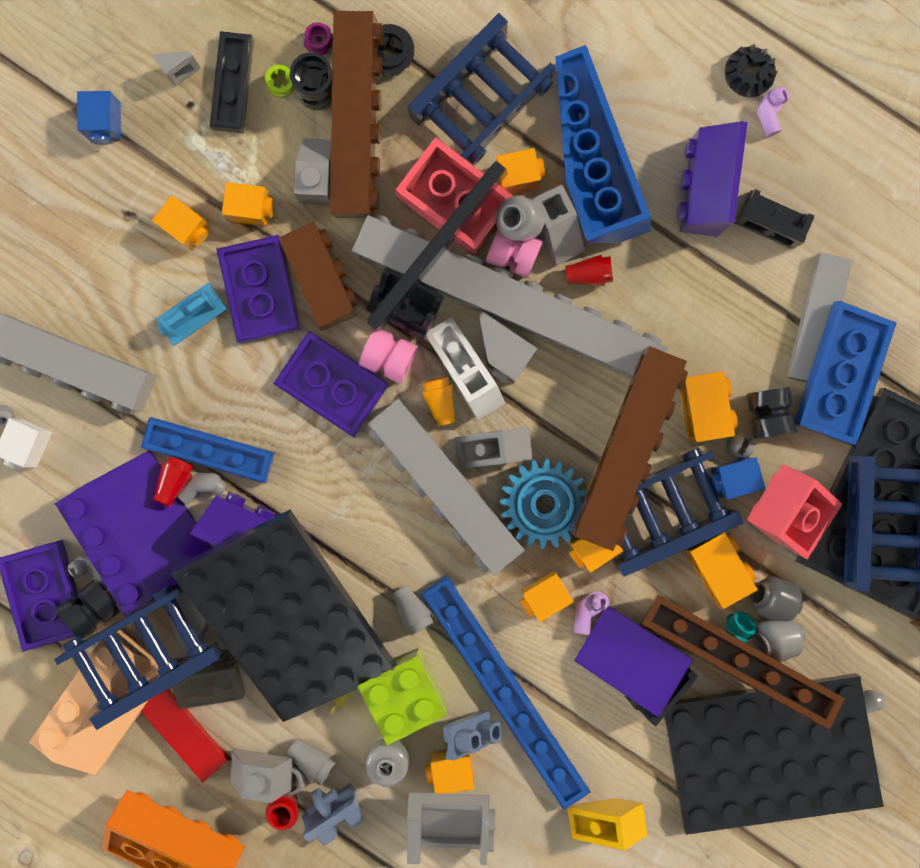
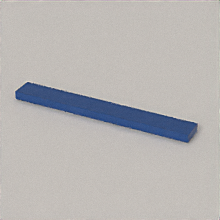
(505, 692)

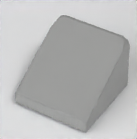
(177, 65)

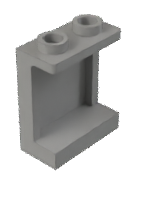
(449, 822)

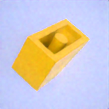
(608, 822)

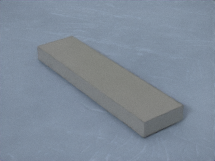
(825, 287)

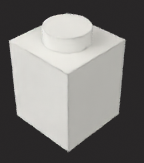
(23, 443)

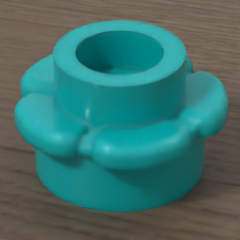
(740, 626)

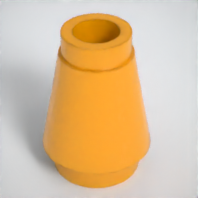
(440, 399)

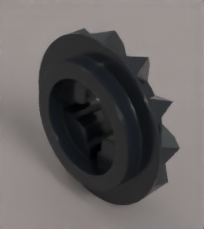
(402, 43)
(747, 84)

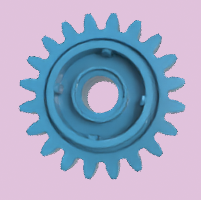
(523, 503)

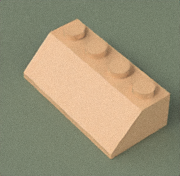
(67, 732)

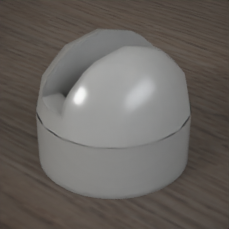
(735, 442)
(301, 779)

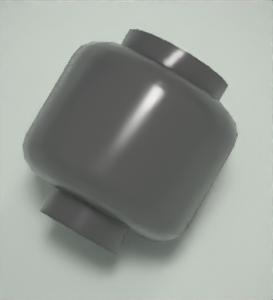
(777, 599)

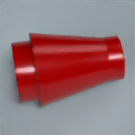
(590, 271)
(171, 480)
(283, 812)

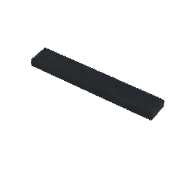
(437, 246)

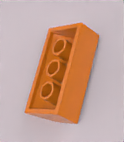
(164, 838)

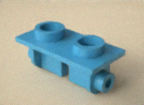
(190, 314)

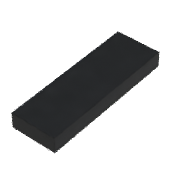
(231, 82)

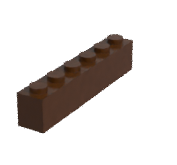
(354, 114)
(629, 448)
(743, 662)

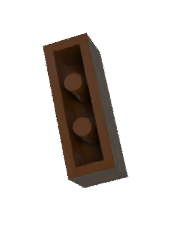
(319, 276)

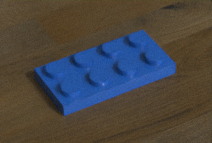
(845, 373)

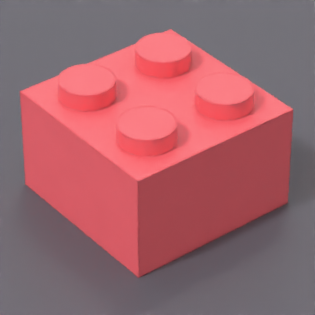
(794, 511)

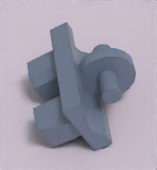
(470, 734)
(330, 810)

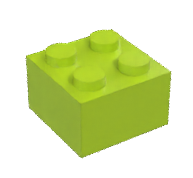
(404, 698)

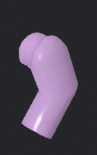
(770, 107)
(587, 608)

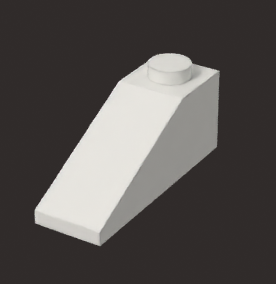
(465, 368)

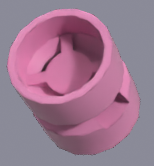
(515, 254)
(388, 355)

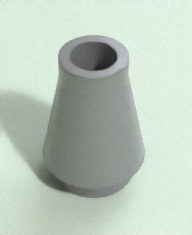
(412, 611)
(311, 761)

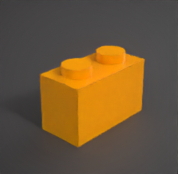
(708, 407)
(722, 569)

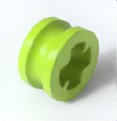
(274, 71)

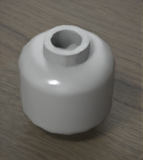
(520, 218)
(779, 639)
(387, 764)

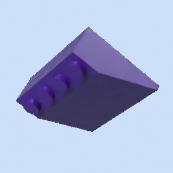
(129, 534)

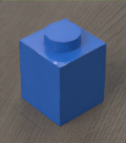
(99, 116)
(737, 478)

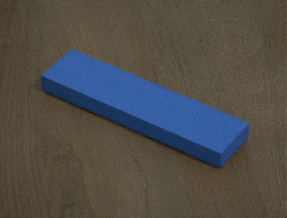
(208, 450)

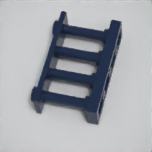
(472, 61)
(859, 518)
(690, 531)
(139, 688)

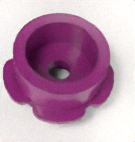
(312, 33)

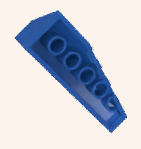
(595, 156)

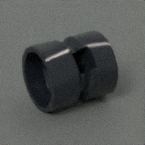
(312, 80)
(774, 424)
(87, 610)

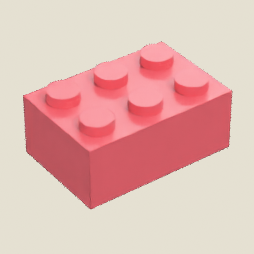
(440, 185)

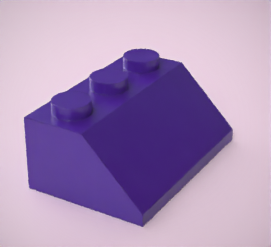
(712, 179)
(228, 518)

